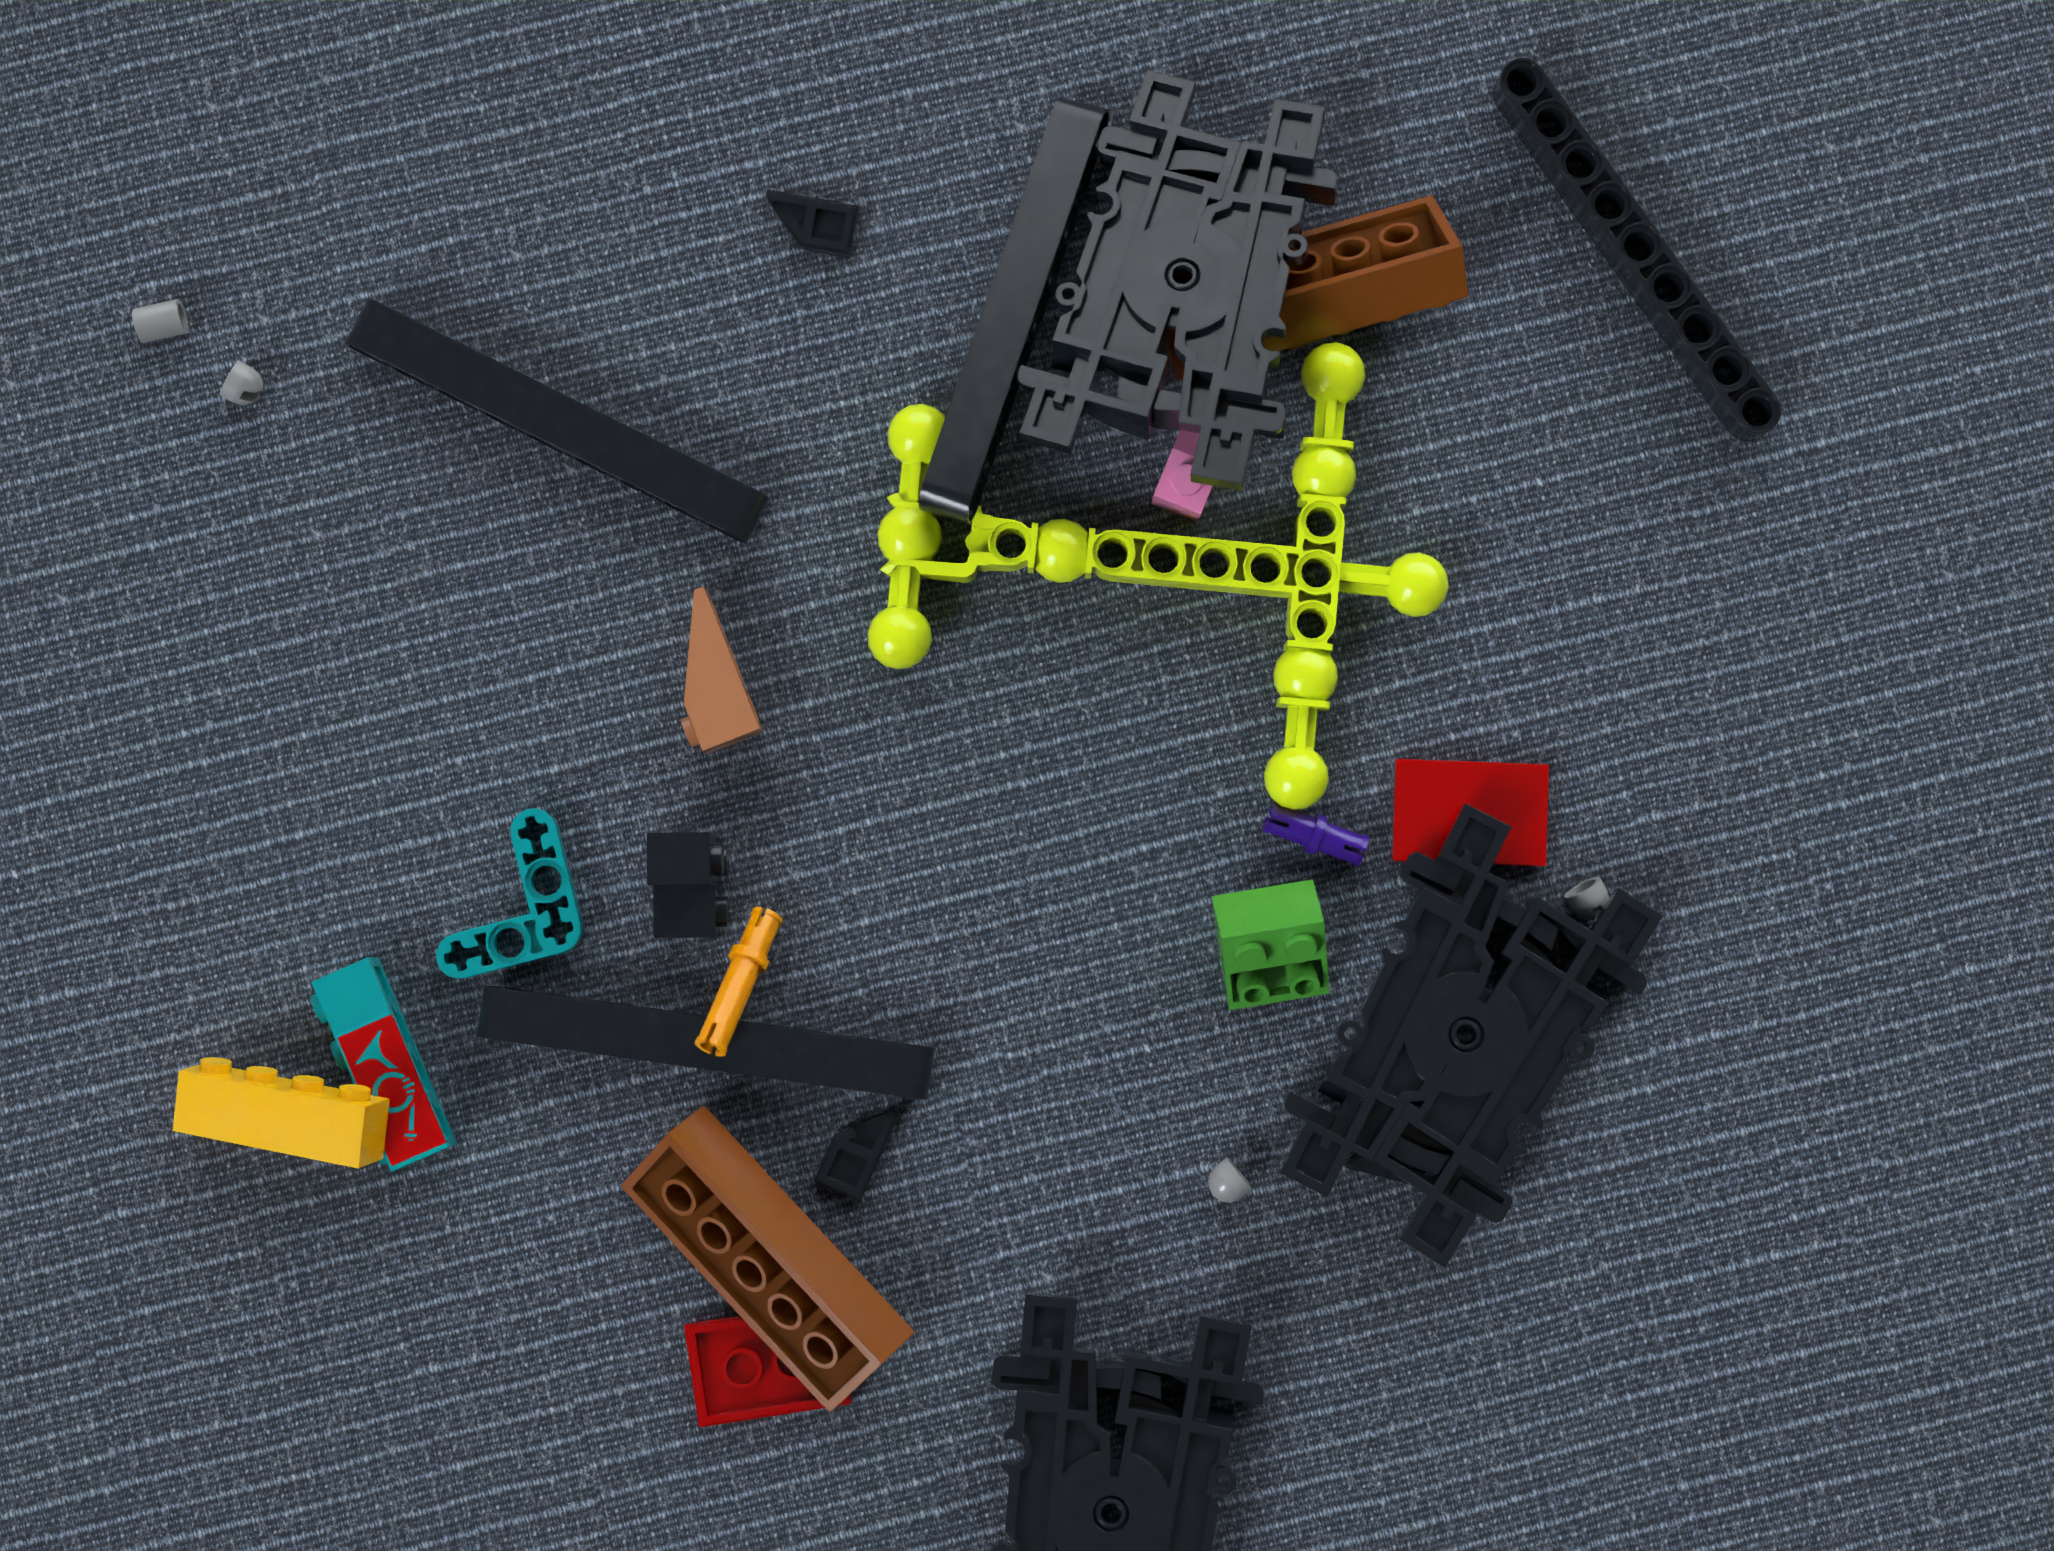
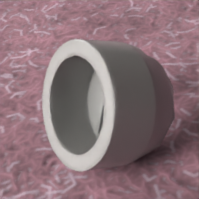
(242, 385)
(1586, 897)
(1227, 1182)

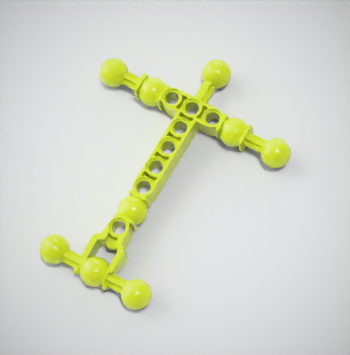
(1065, 551)

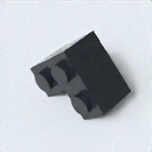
(687, 884)

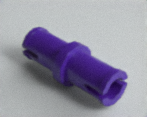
(1315, 834)

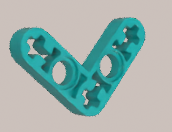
(531, 926)

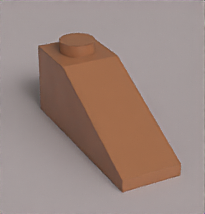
(714, 688)

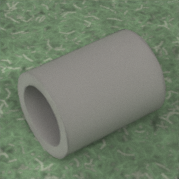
(160, 321)

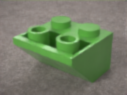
(1271, 944)

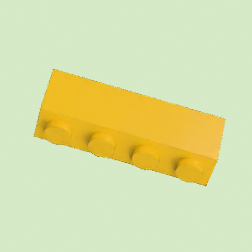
(281, 1113)

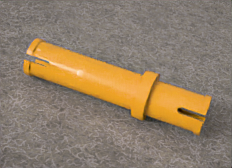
(747, 962)

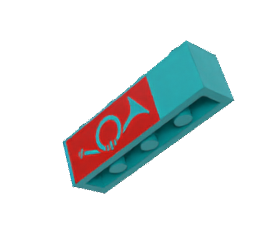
(382, 1055)

